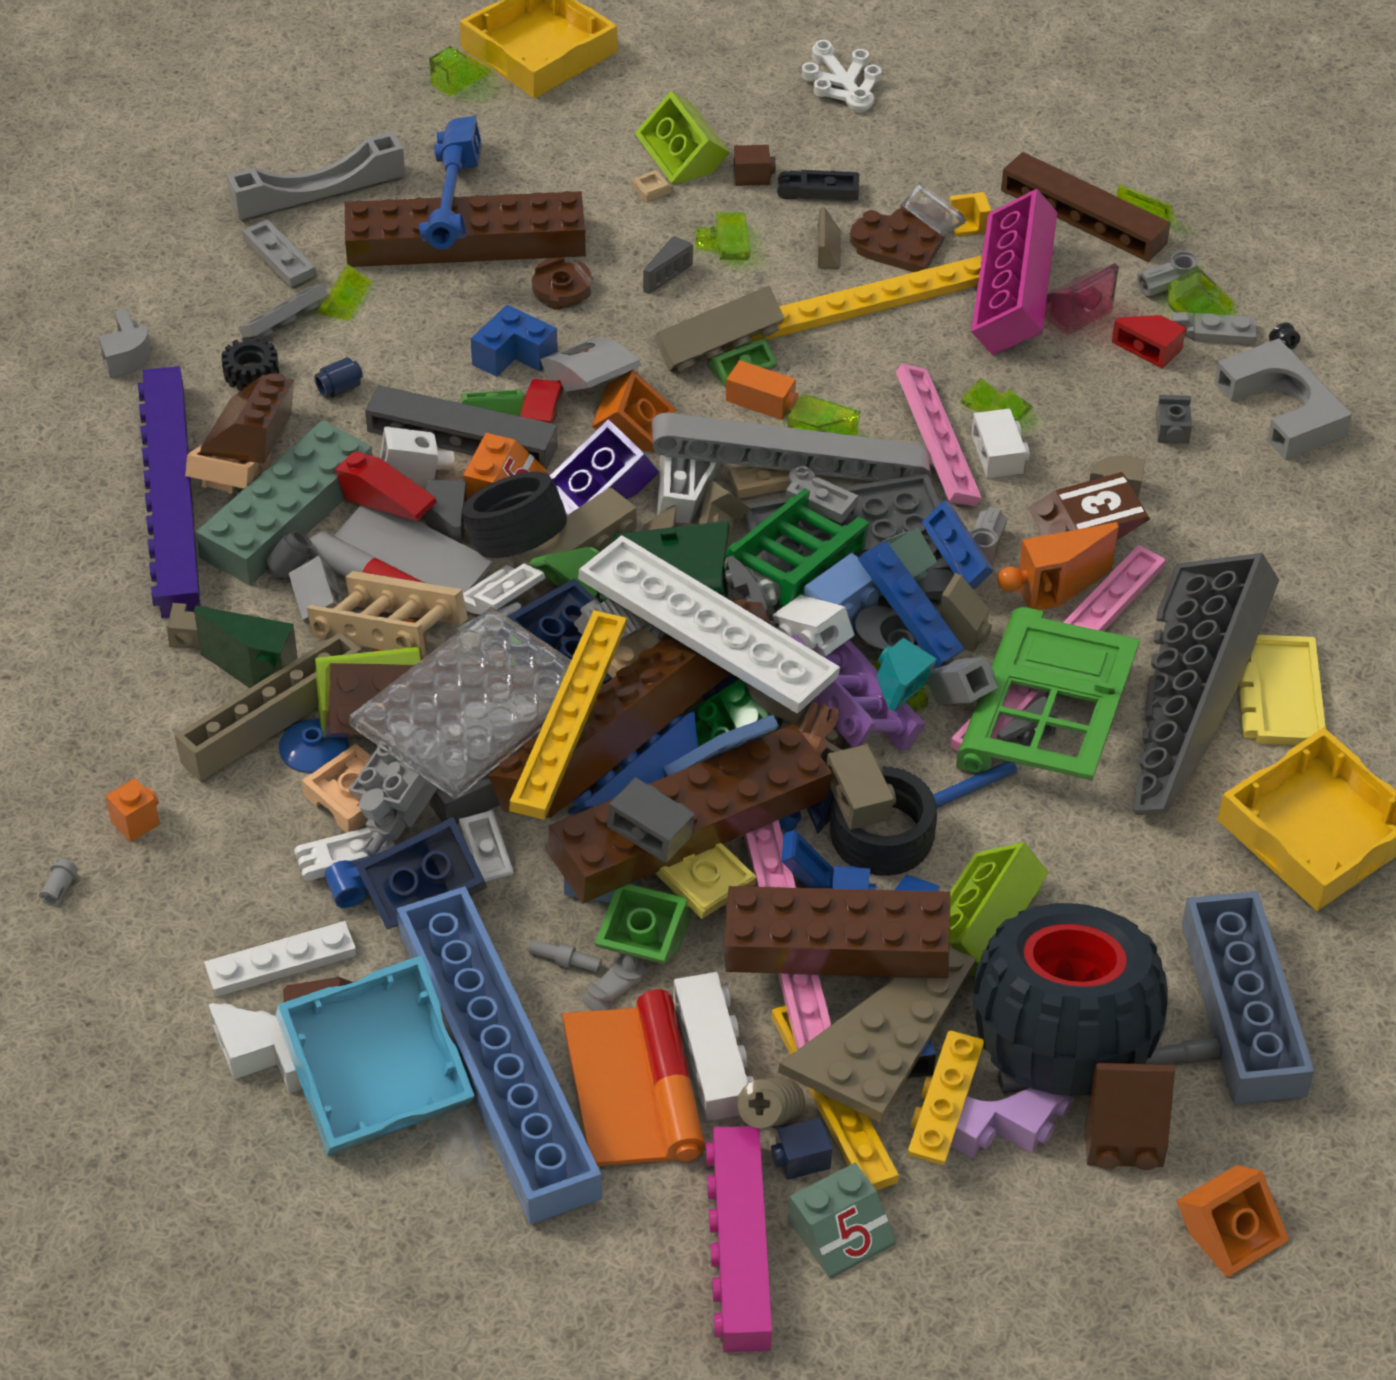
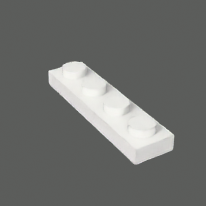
(280, 958)

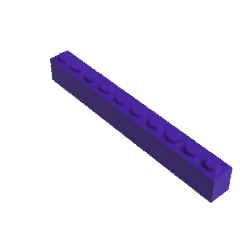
(171, 490)

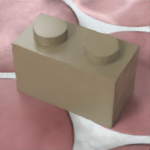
(860, 787)

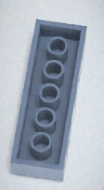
(1247, 998)

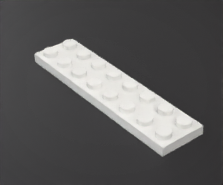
(709, 624)

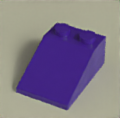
(601, 463)

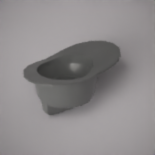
(882, 627)

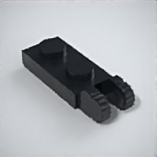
(818, 184)

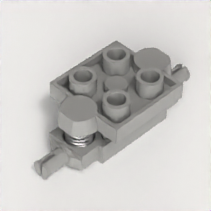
(389, 798)

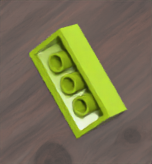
(989, 891)

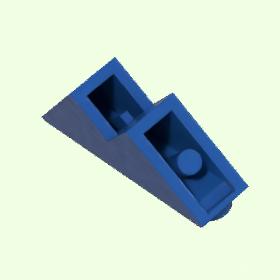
(646, 764)

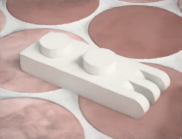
(319, 855)

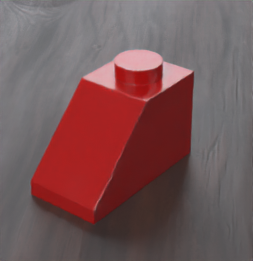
(1149, 337)

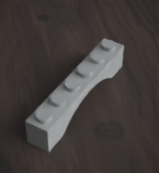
(261, 192)

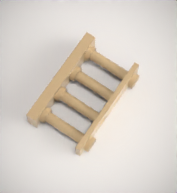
(389, 595)

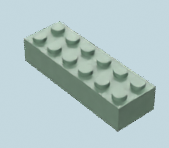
(284, 498)

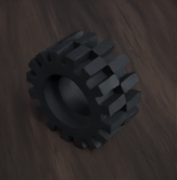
(244, 353)

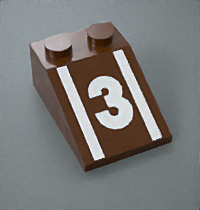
(1090, 505)

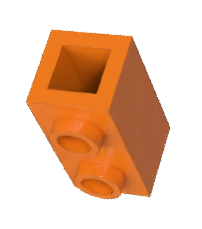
(761, 390)

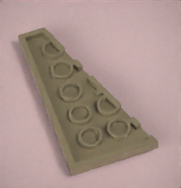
(877, 1043)

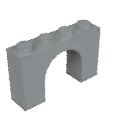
(1278, 368)

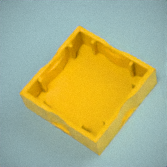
(538, 41)
(1315, 818)

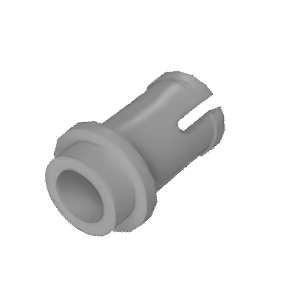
(62, 875)

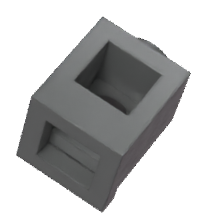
(1173, 419)

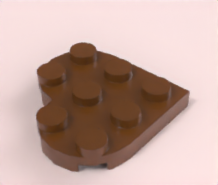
(896, 239)

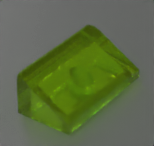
(1146, 202)
(344, 294)

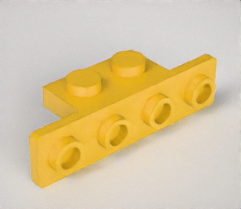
(944, 1098)

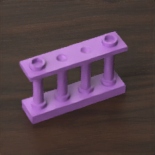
(862, 703)

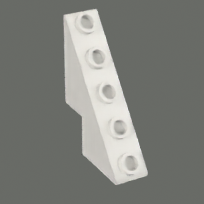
(252, 1042)

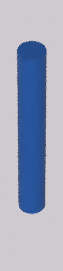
(974, 783)

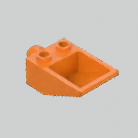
(1060, 565)

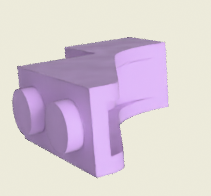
(1021, 1119)

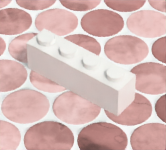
(711, 1043)

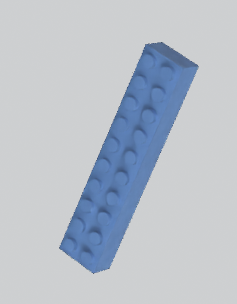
(502, 1058)

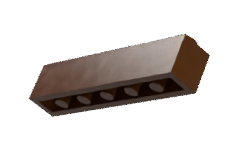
(1088, 207)

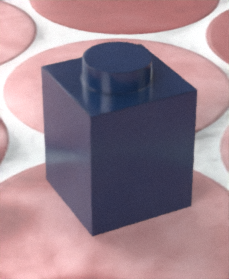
(802, 1149)

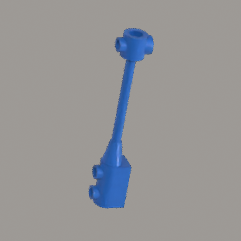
(457, 149)

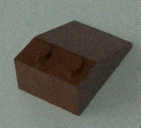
(1129, 1115)

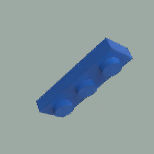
(957, 544)

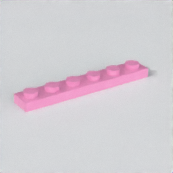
(938, 435)

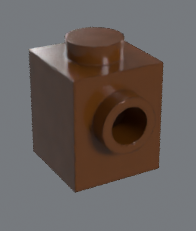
(753, 165)

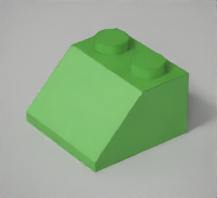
(644, 923)

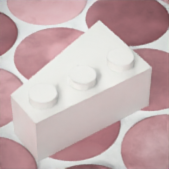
(684, 485)

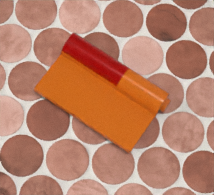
(634, 1083)

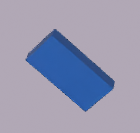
(806, 862)

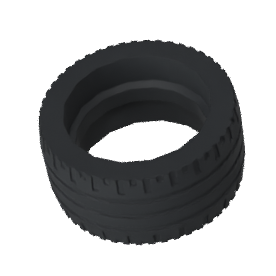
(514, 515)
(895, 852)

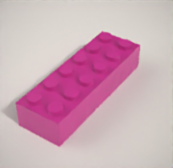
(1014, 272)

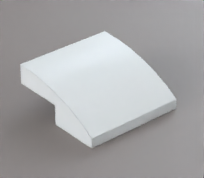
(501, 588)

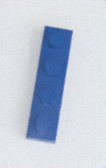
(910, 603)

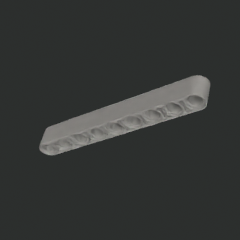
(786, 448)

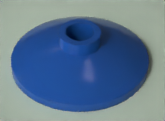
(307, 754)

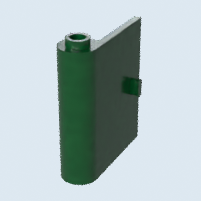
(692, 549)

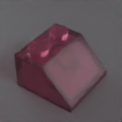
(1082, 299)

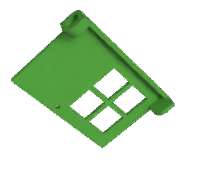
(1054, 660)

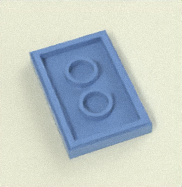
(724, 743)

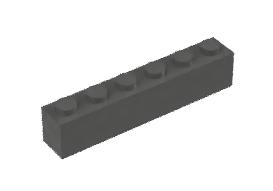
(457, 425)

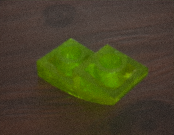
(984, 398)

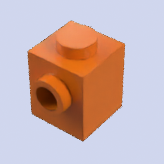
(133, 809)

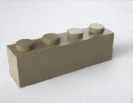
(719, 329)
(587, 526)

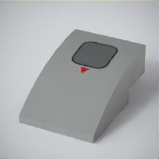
(589, 363)

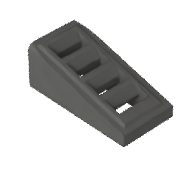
(668, 263)
(1023, 731)

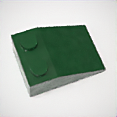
(245, 644)

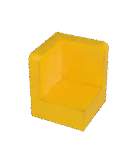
(974, 209)

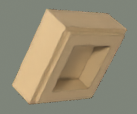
(651, 186)

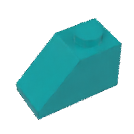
(903, 672)

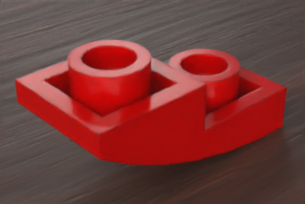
(542, 400)

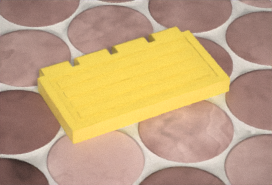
(1281, 691)

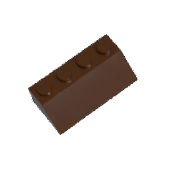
(252, 420)

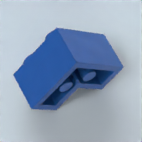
(512, 337)

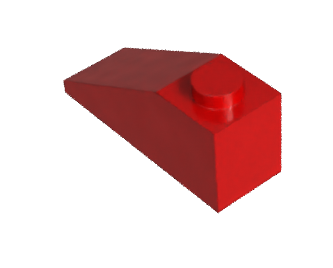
(381, 487)

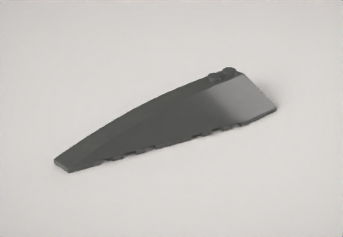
(1208, 636)

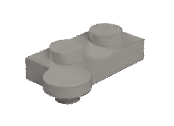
(824, 497)

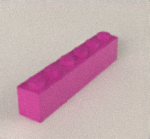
(741, 1240)

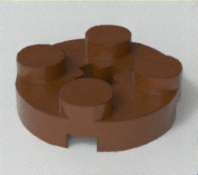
(561, 294)

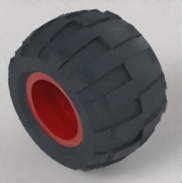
(1068, 993)

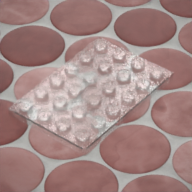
(466, 703)

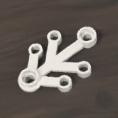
(857, 98)

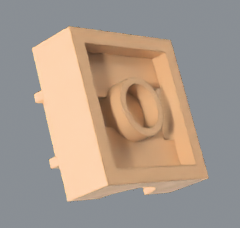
(223, 472)
(324, 789)

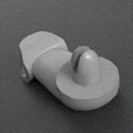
(620, 978)

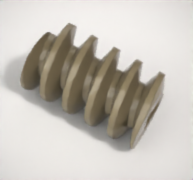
(771, 1102)

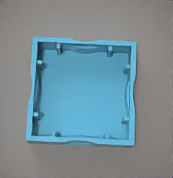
(374, 1055)

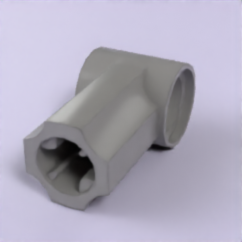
(1157, 278)
(989, 532)

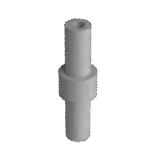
(565, 955)

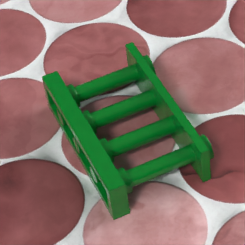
(845, 541)

